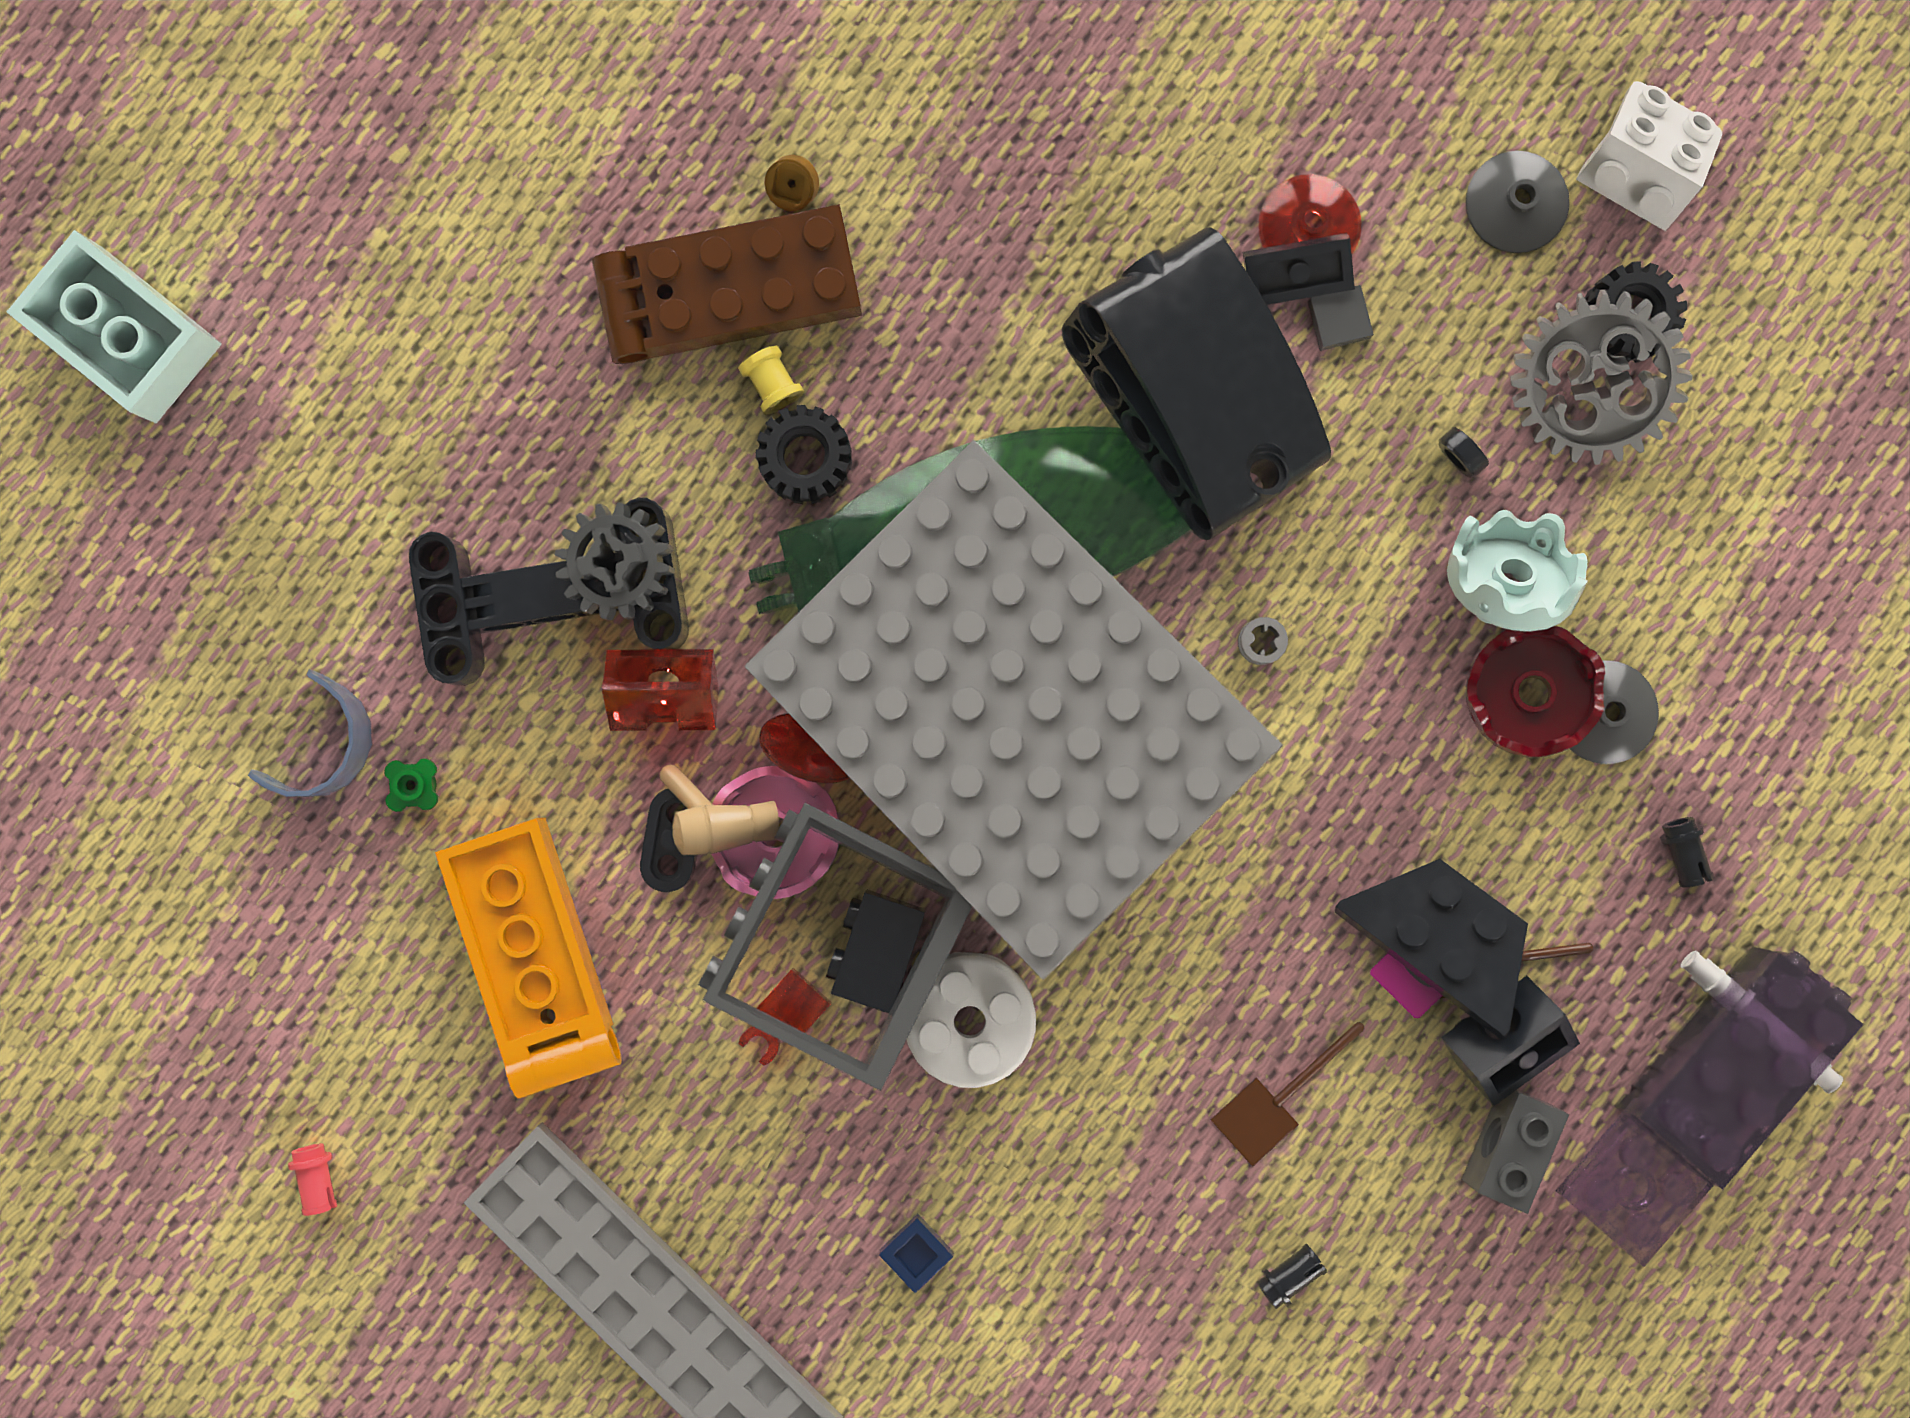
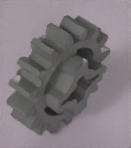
(593, 565)

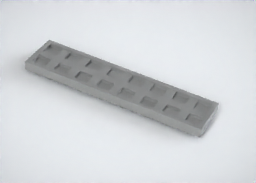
(636, 1289)

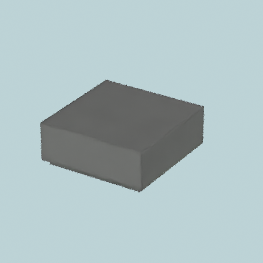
(1340, 318)

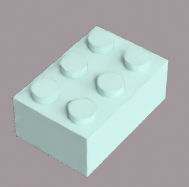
(114, 327)

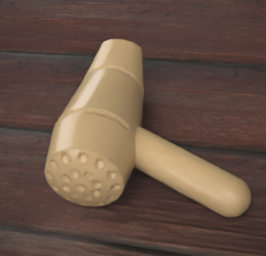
(715, 828)

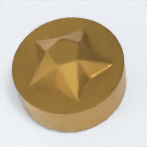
(791, 182)

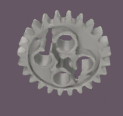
(1589, 332)

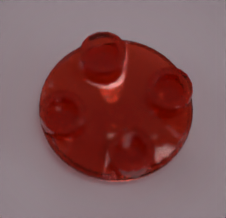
(797, 752)

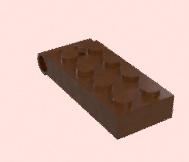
(726, 285)

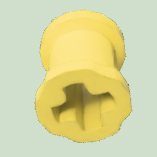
(771, 379)

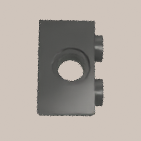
(1515, 1150)

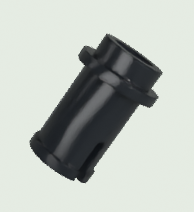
(1687, 851)
(1291, 1277)

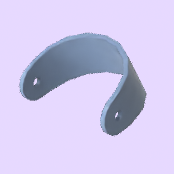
(357, 752)

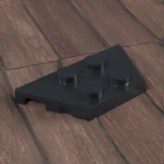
(1447, 937)

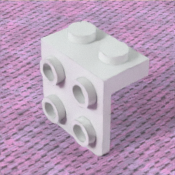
(1653, 155)

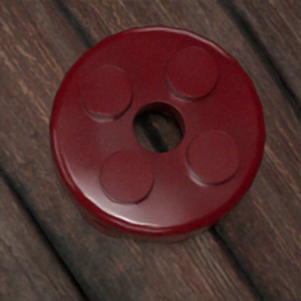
(1573, 682)

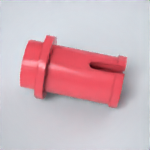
(313, 1178)

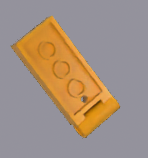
(530, 957)

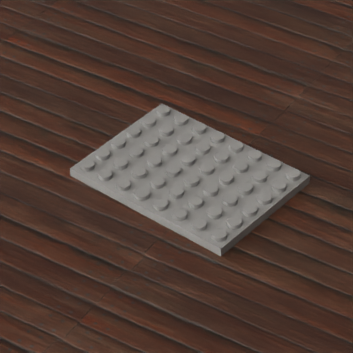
(1012, 709)

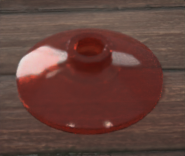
(1285, 210)

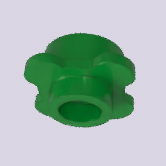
(422, 774)

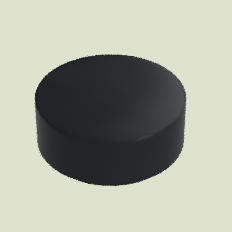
(1463, 452)

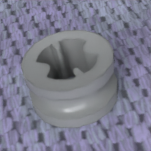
(1278, 644)

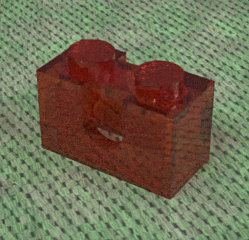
(636, 703)

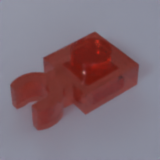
(792, 1002)

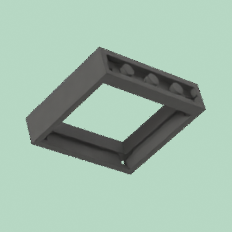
(917, 984)

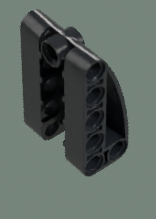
(1200, 381)

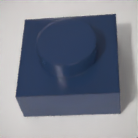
(916, 1253)

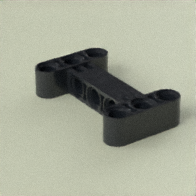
(521, 599)

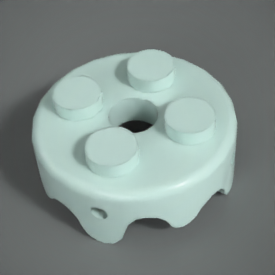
(1529, 551)

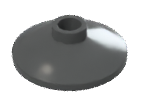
(1498, 214)
(1638, 718)

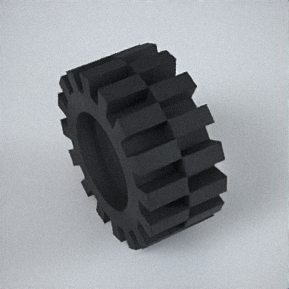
(1646, 285)
(794, 425)

